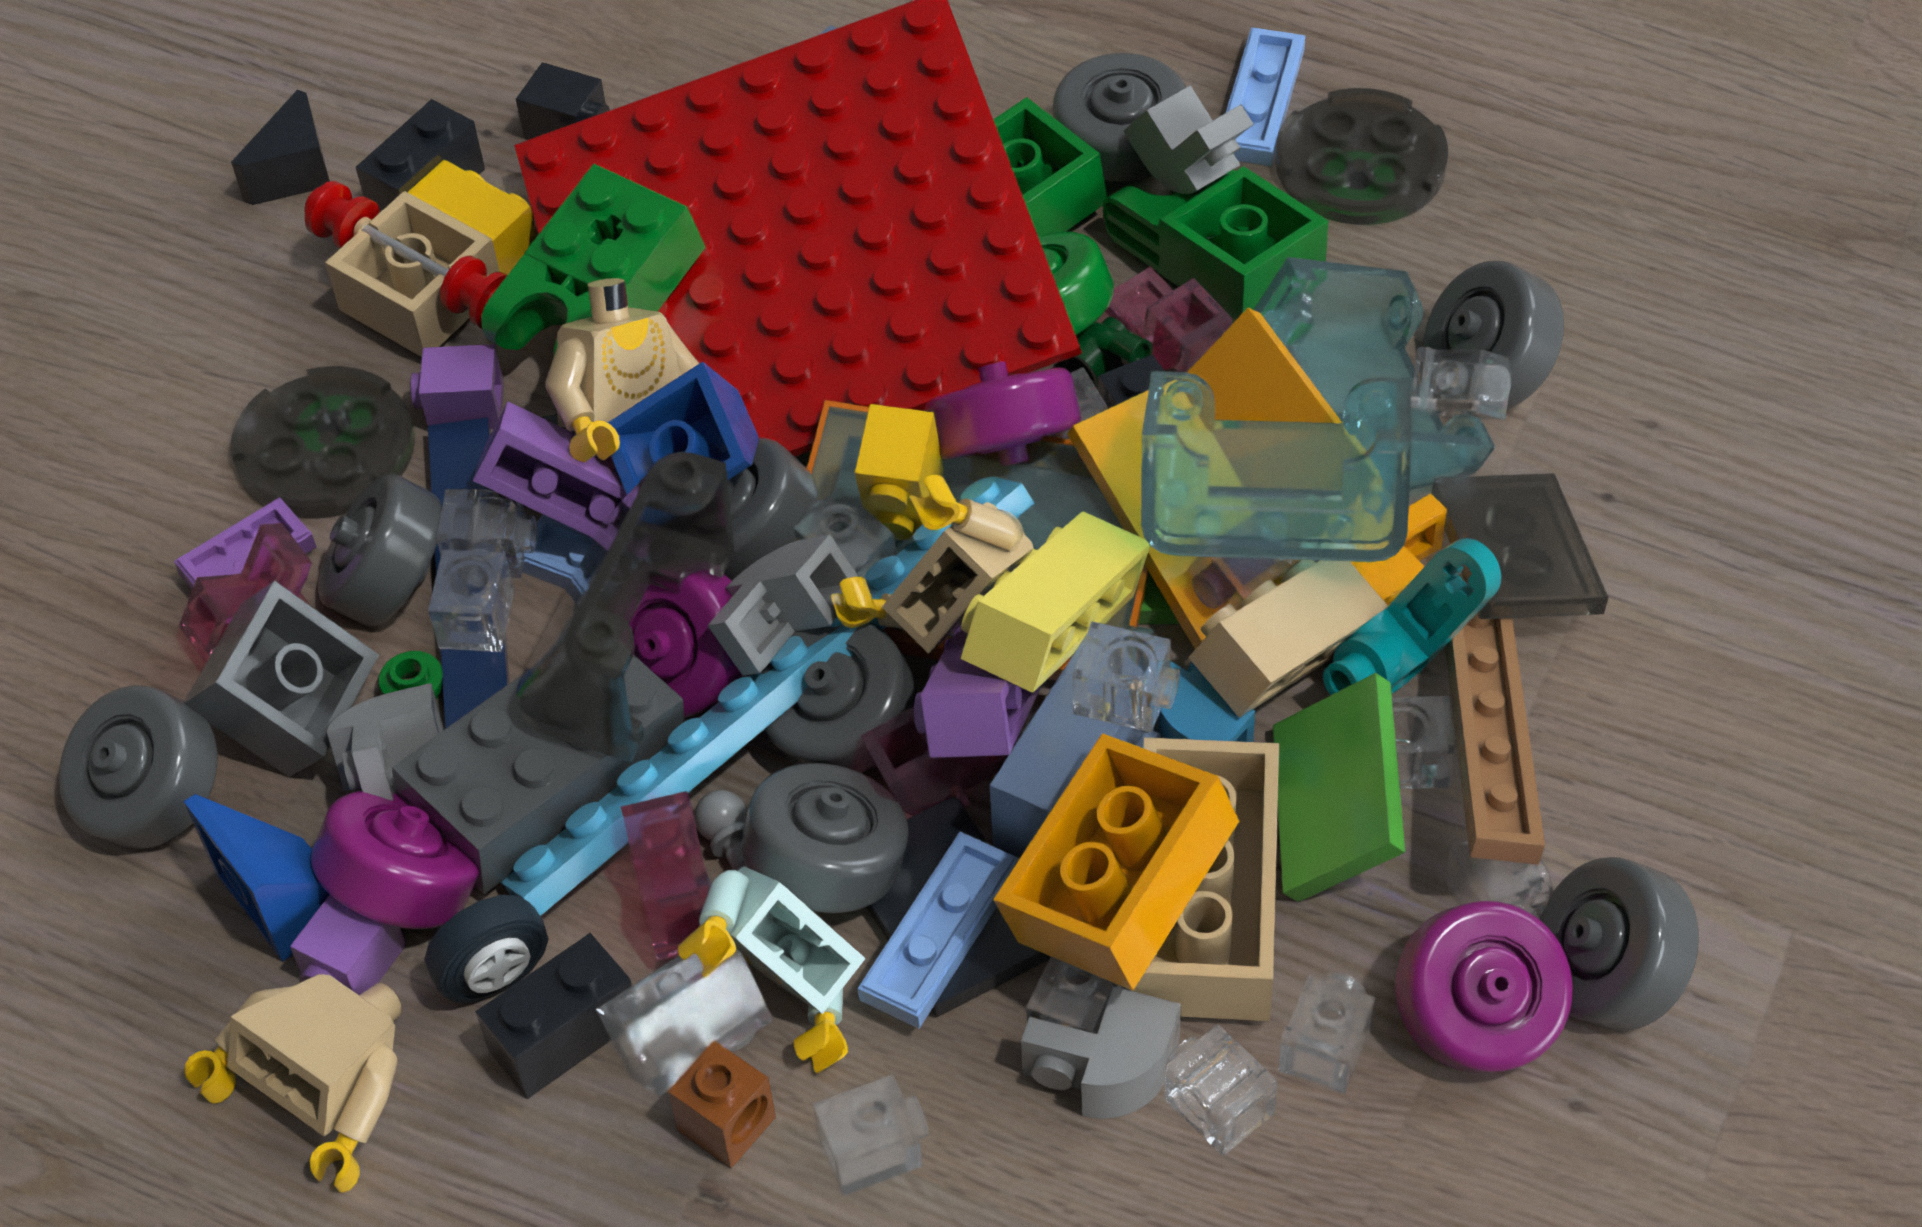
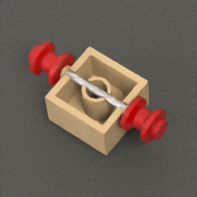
(404, 267)

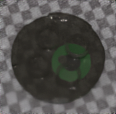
(1361, 157)
(322, 440)

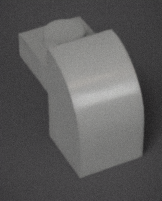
(1183, 142)
(778, 597)
(380, 734)
(1117, 1066)

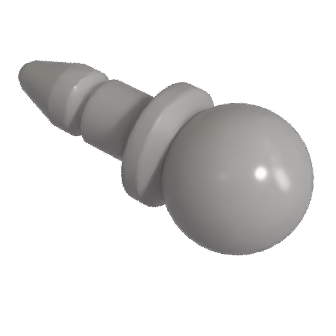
(721, 820)

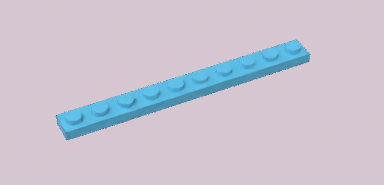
(706, 742)

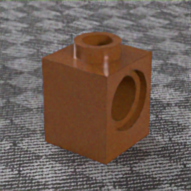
(722, 1103)

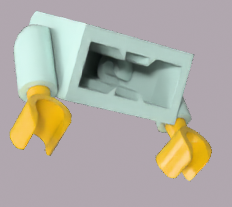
(783, 944)

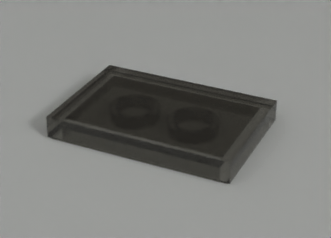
(1533, 539)

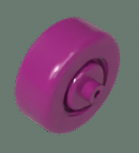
(1005, 413)
(678, 644)
(390, 862)
(1484, 987)

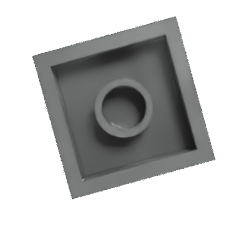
(281, 679)

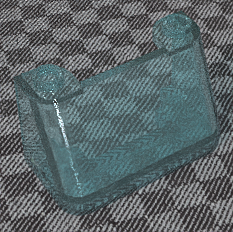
(1355, 326)
(1274, 483)

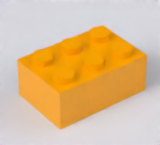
(1117, 860)

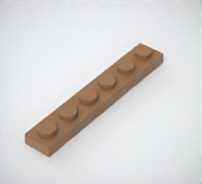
(1494, 743)

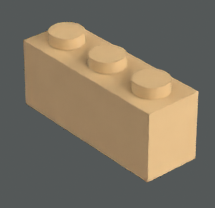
(1283, 631)

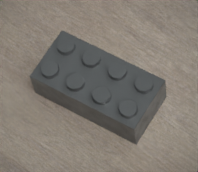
(509, 788)

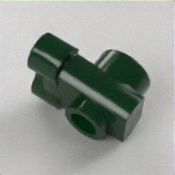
(1106, 348)

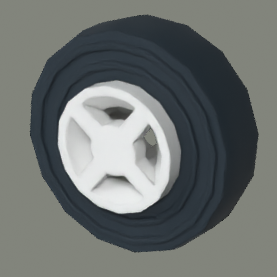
(486, 948)

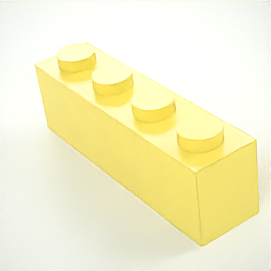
(1048, 602)

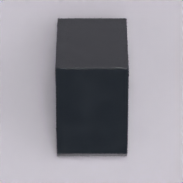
(282, 156)

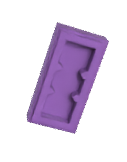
(229, 550)

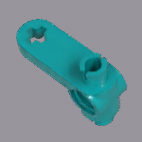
(1419, 620)

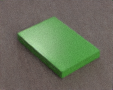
(1338, 788)

